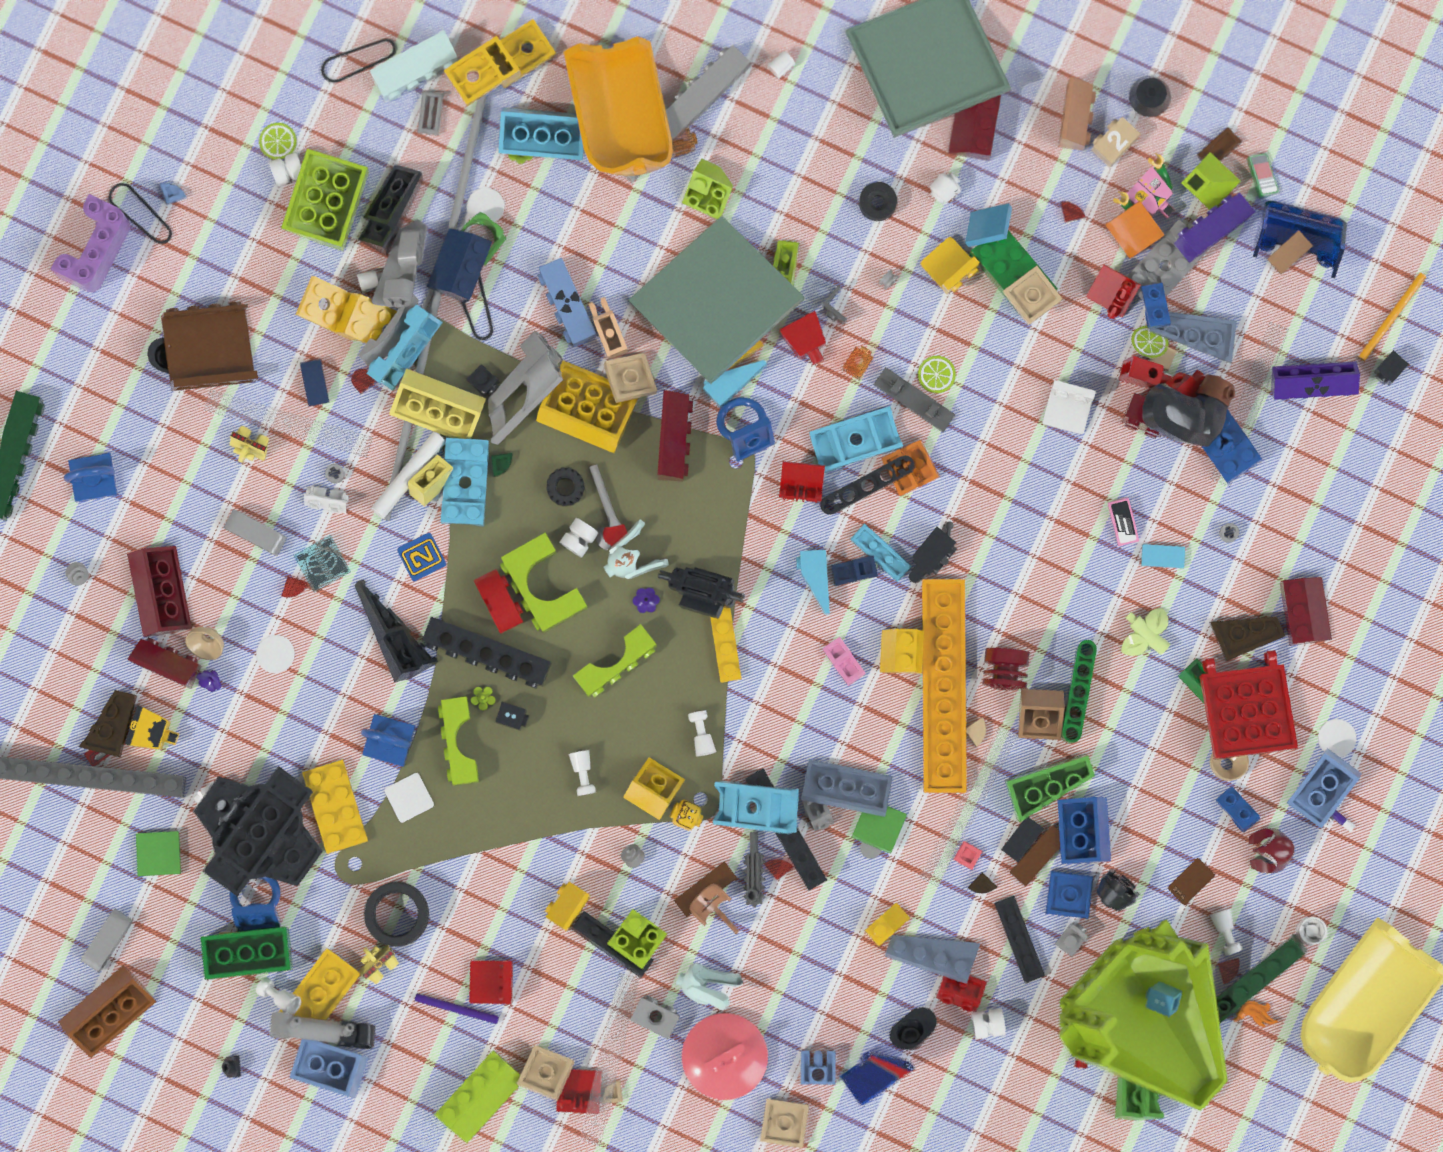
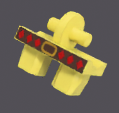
(246, 447)
(374, 960)

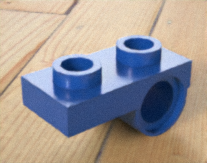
(1155, 306)
(1238, 809)

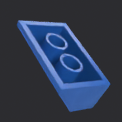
(1084, 830)

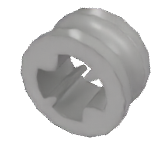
(888, 279)
(331, 479)
(1223, 530)

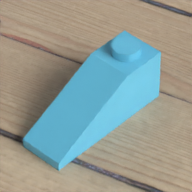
(732, 382)
(814, 572)

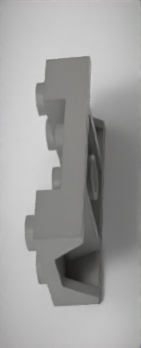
(1148, 270)

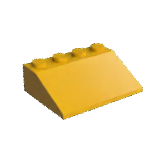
(586, 408)

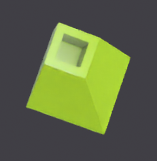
(1210, 181)
(708, 189)
(637, 938)

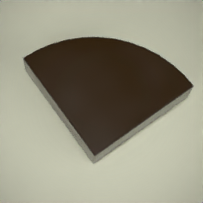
(982, 884)

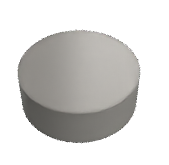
(869, 851)

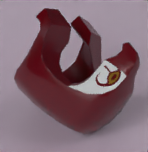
(1277, 849)

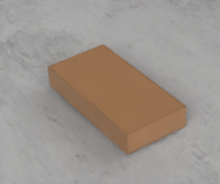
(1289, 252)

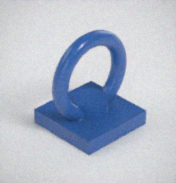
(751, 437)
(92, 477)
(388, 740)
(257, 915)

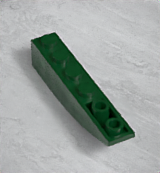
(16, 445)
(1259, 976)

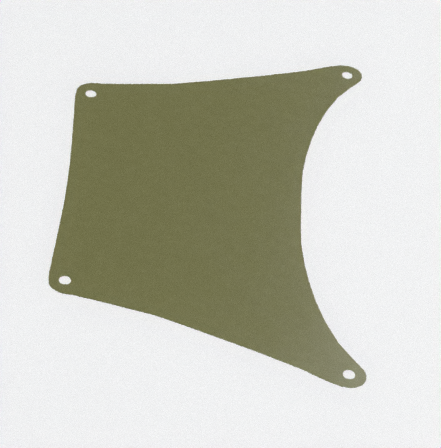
(527, 774)

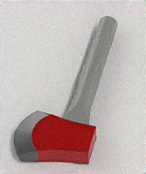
(607, 535)

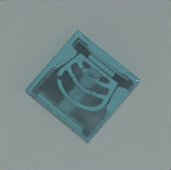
(322, 563)

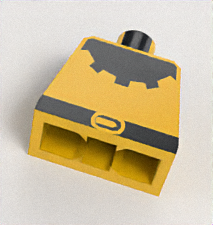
(150, 730)

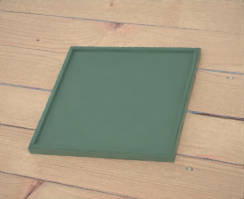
(927, 62)
(716, 299)

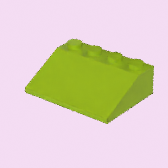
(325, 199)

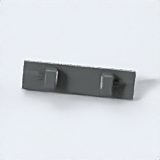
(914, 399)

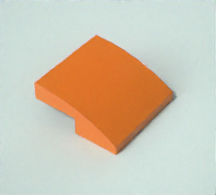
(1134, 229)
(924, 467)

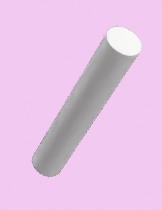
(400, 483)

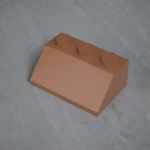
(1076, 114)

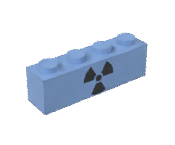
(567, 302)

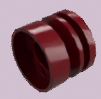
(1005, 668)

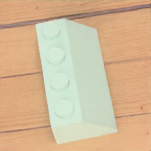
(414, 66)

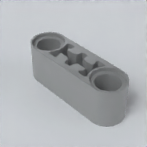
(255, 532)
(106, 940)

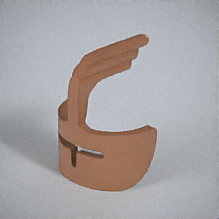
(699, 903)

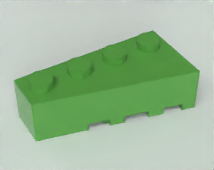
(1044, 785)

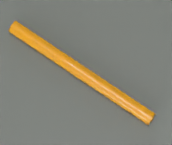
(1392, 316)

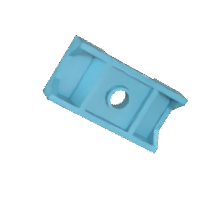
(411, 344)
(878, 436)
(468, 460)
(775, 807)

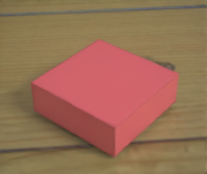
(967, 855)

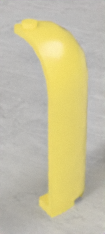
(1369, 1004)

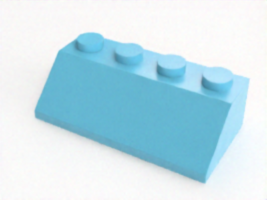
(540, 134)

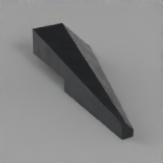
(401, 651)

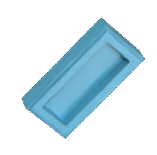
(1163, 556)

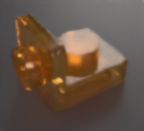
(683, 147)

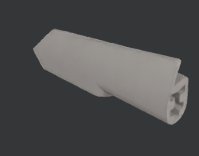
(399, 273)

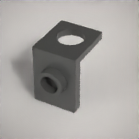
(831, 312)

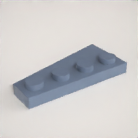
(1201, 333)
(937, 956)

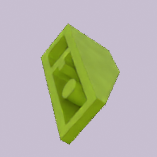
(786, 259)

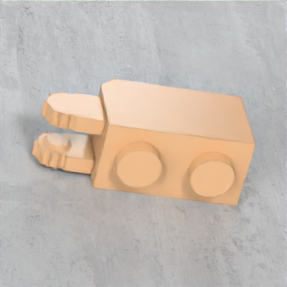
(608, 331)

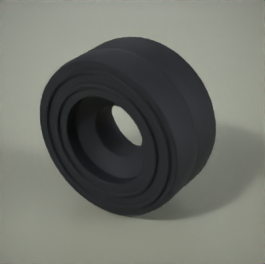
(878, 213)

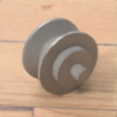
(77, 573)
(632, 855)

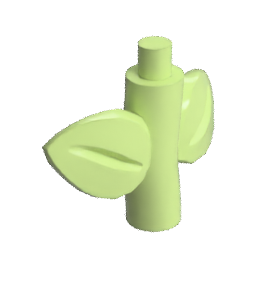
(1146, 633)

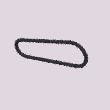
(354, 50)
(147, 205)
(487, 312)

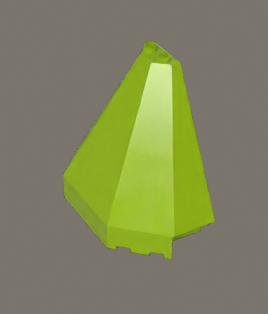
(1112, 1029)

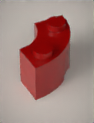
(498, 601)

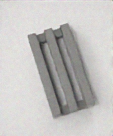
(432, 95)

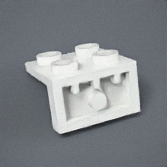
(1068, 407)

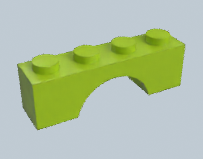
(594, 678)
(455, 714)

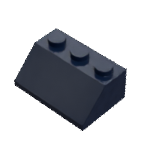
(459, 264)

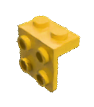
(949, 265)

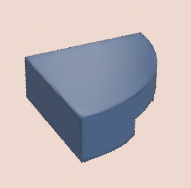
(172, 193)

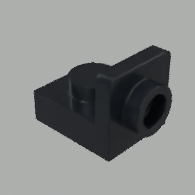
(483, 381)

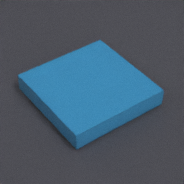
(988, 225)

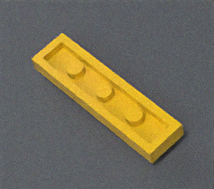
(726, 647)

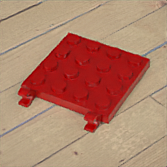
(1248, 709)

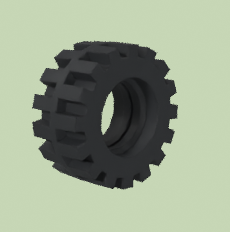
(556, 476)

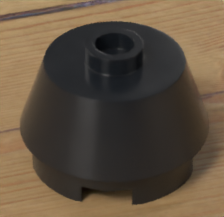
(1149, 96)
(1116, 891)

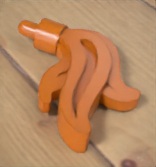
(1257, 1012)

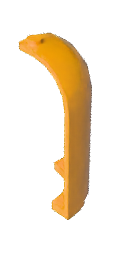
(620, 107)

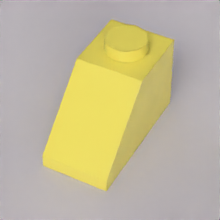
(429, 480)

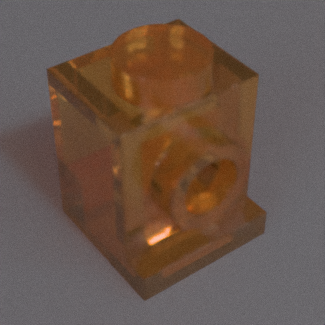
(854, 369)

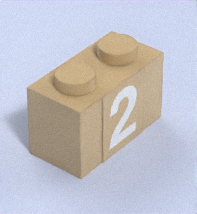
(1115, 141)

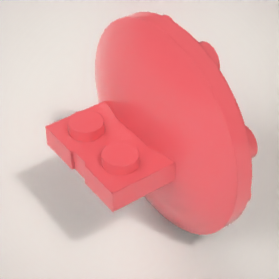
(724, 1056)

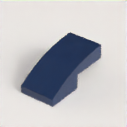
(314, 382)
(854, 571)

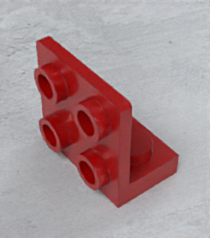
(491, 982)

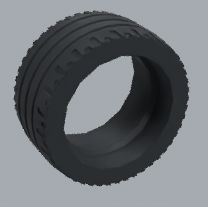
(370, 914)

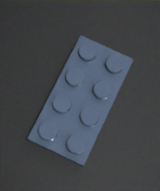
(846, 787)

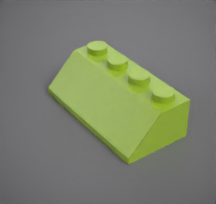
(479, 1097)

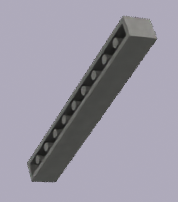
(92, 777)

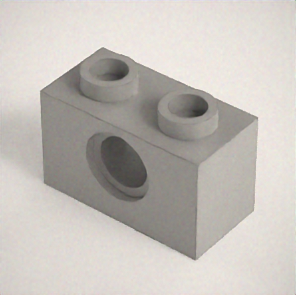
(642, 1017)

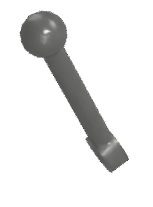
(949, 525)

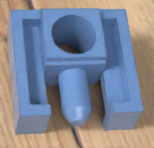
(829, 1070)

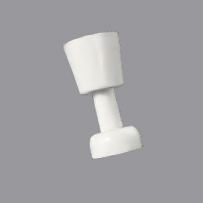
(368, 280)
(703, 742)
(581, 763)
(1223, 923)
(283, 999)

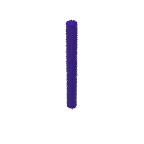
(456, 1008)

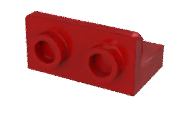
(961, 994)

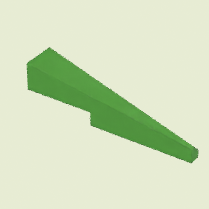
(1136, 1102)

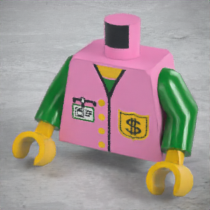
(1152, 190)

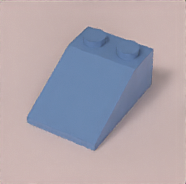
(1324, 788)
(329, 1067)

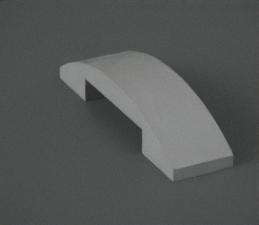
(389, 337)

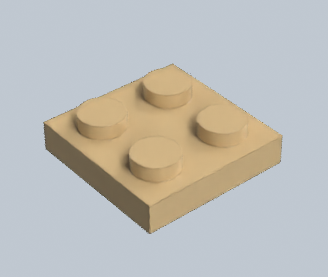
(1032, 295)
(630, 377)
(545, 1072)
(784, 1123)

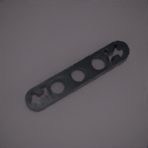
(878, 483)

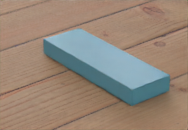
(883, 554)

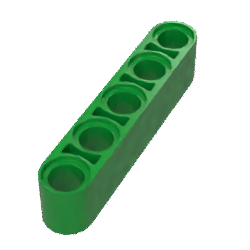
(1085, 683)

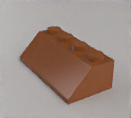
(106, 1011)

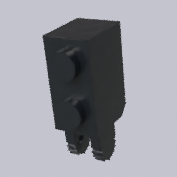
(931, 554)

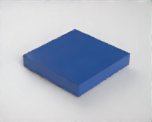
(1069, 895)

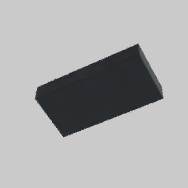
(1022, 839)

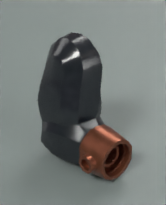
(1188, 418)

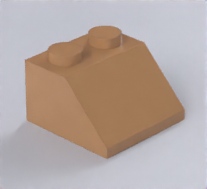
(1041, 714)

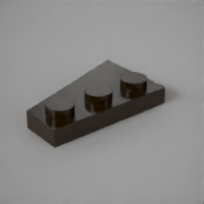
(1245, 635)
(112, 726)

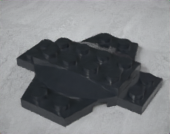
(257, 831)

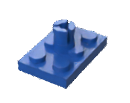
(1232, 451)

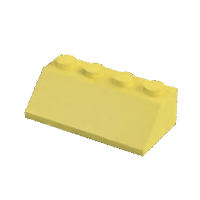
(437, 406)

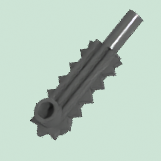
(754, 873)

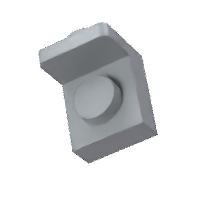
(818, 815)
(1072, 939)

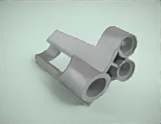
(538, 372)

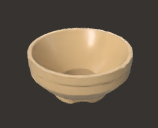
(202, 646)
(1238, 769)

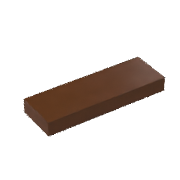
(1037, 856)
(721, 876)

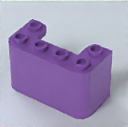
(101, 250)

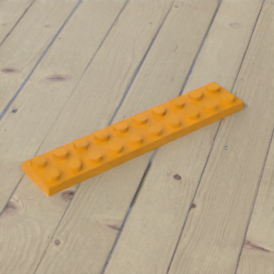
(944, 686)

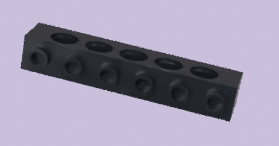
(437, 628)
(794, 844)

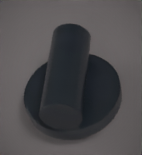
(231, 1066)

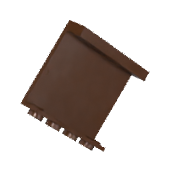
(208, 346)

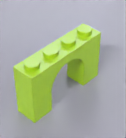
(546, 613)

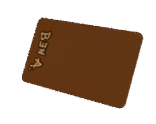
(1191, 881)

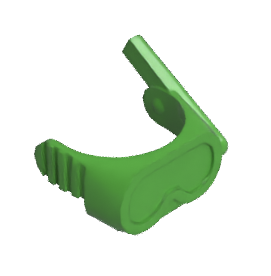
(497, 231)

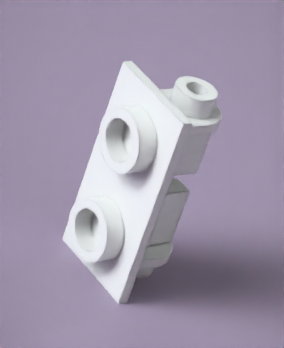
(316, 498)

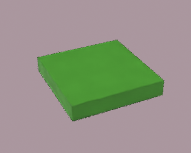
(879, 830)
(158, 853)

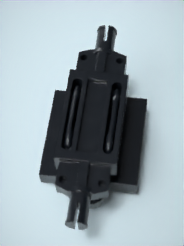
(702, 590)

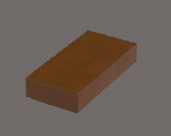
(1221, 145)

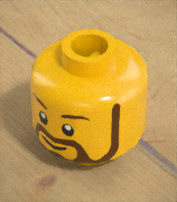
(686, 815)

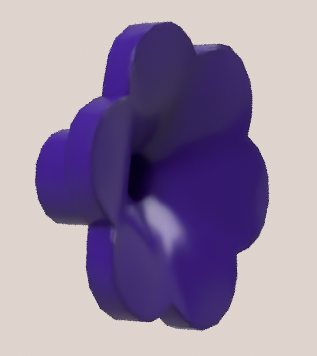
(643, 606)
(209, 680)

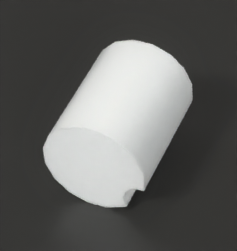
(781, 64)

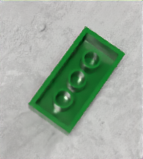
(1004, 262)
(246, 953)

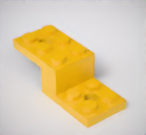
(500, 62)
(346, 312)

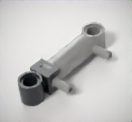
(342, 1033)

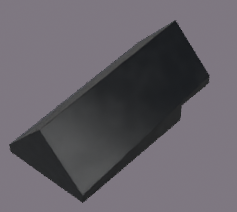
(390, 208)

